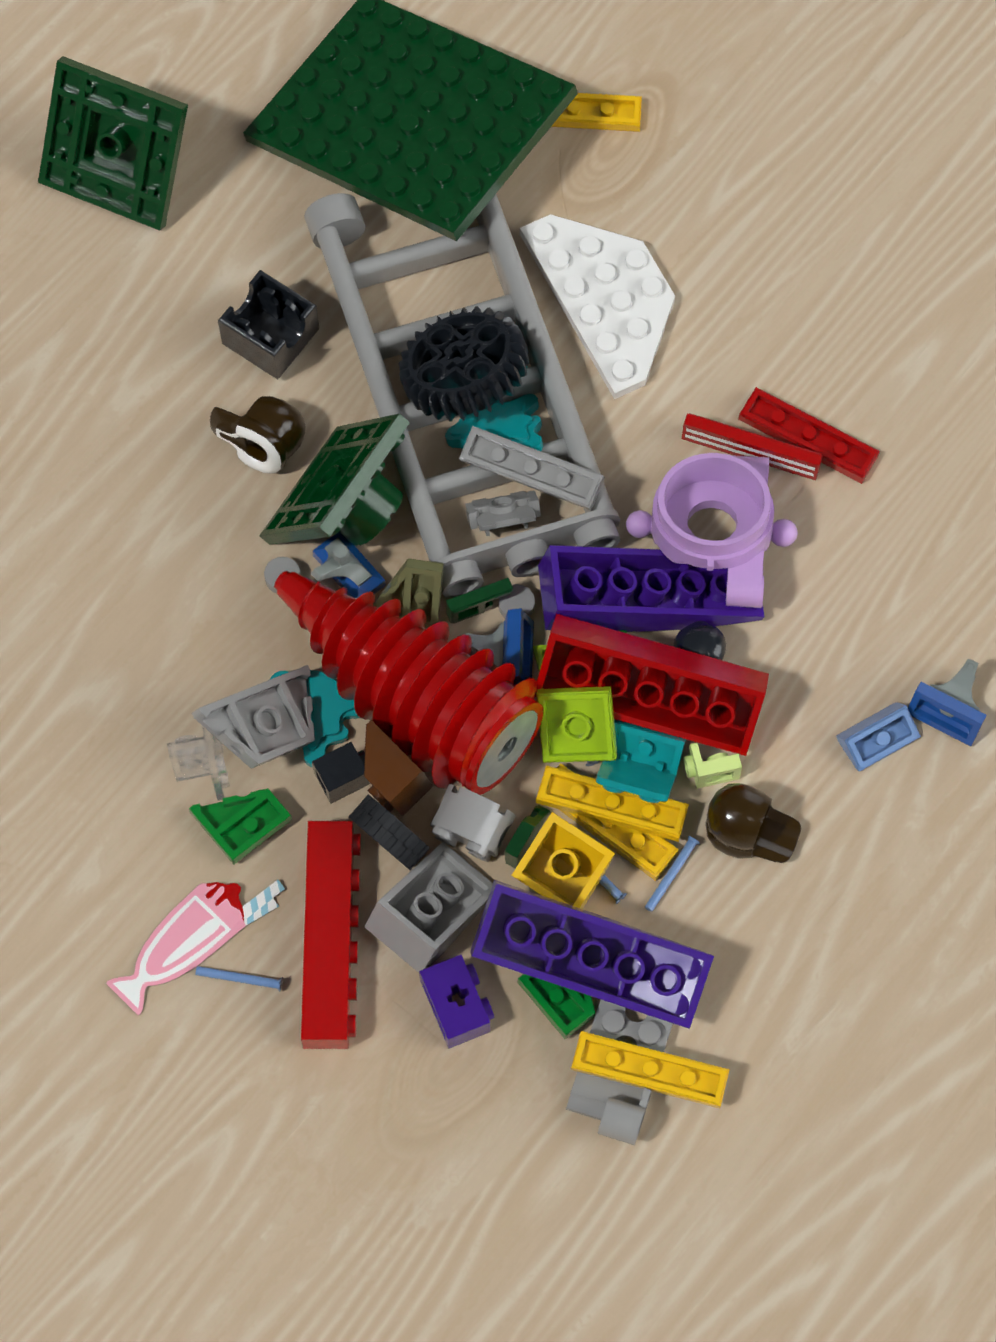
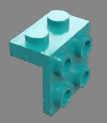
(644, 763)

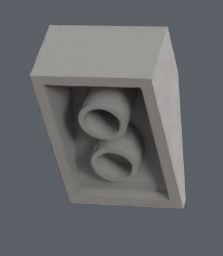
(429, 907)

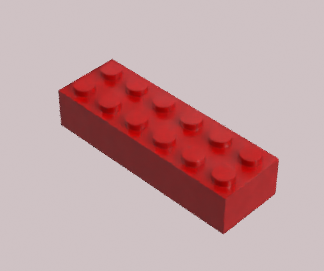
(657, 683)

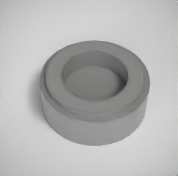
(276, 567)
(519, 598)

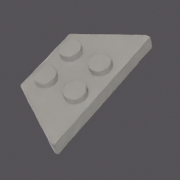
(263, 719)

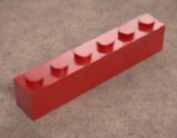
(328, 935)

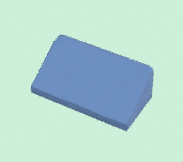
(878, 735)

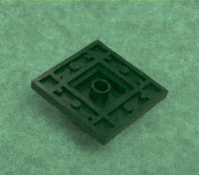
(112, 143)
(343, 487)

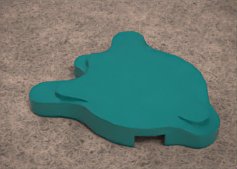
(508, 420)
(327, 715)

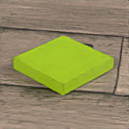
(577, 724)

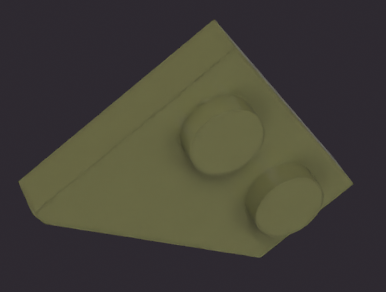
(417, 587)

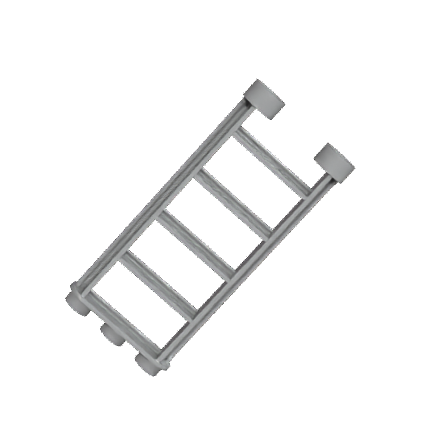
(337, 223)

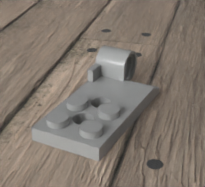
(614, 1103)

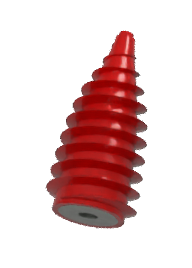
(417, 686)

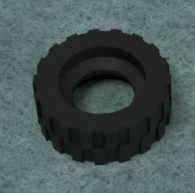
(389, 832)

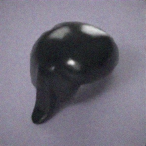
(701, 639)

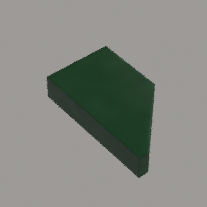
(476, 601)
(525, 835)

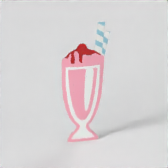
(191, 935)

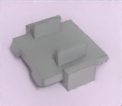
(503, 511)

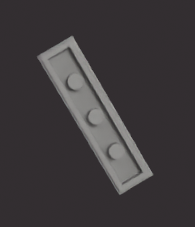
(532, 468)

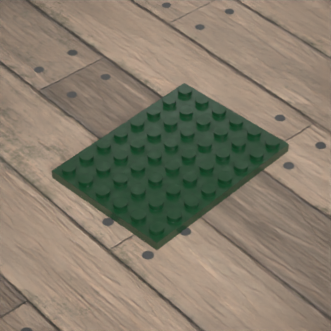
(411, 115)

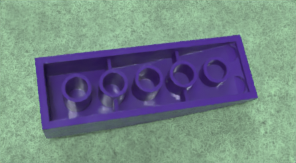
(634, 590)
(591, 954)

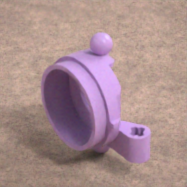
(726, 484)

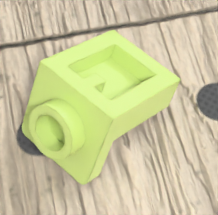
(716, 770)

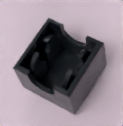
(269, 325)

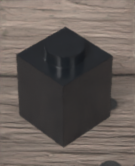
(341, 772)

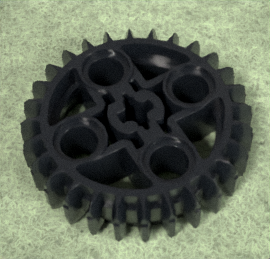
(464, 363)

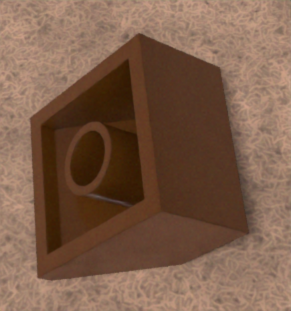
(393, 775)

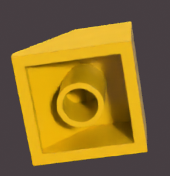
(563, 863)

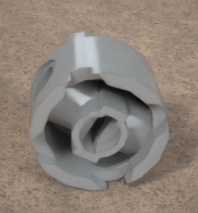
(471, 821)

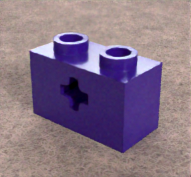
(456, 1022)

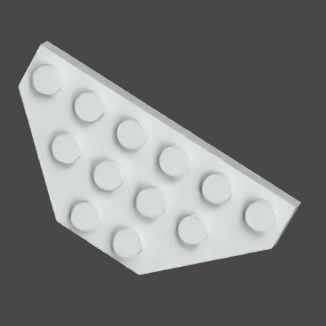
(608, 294)

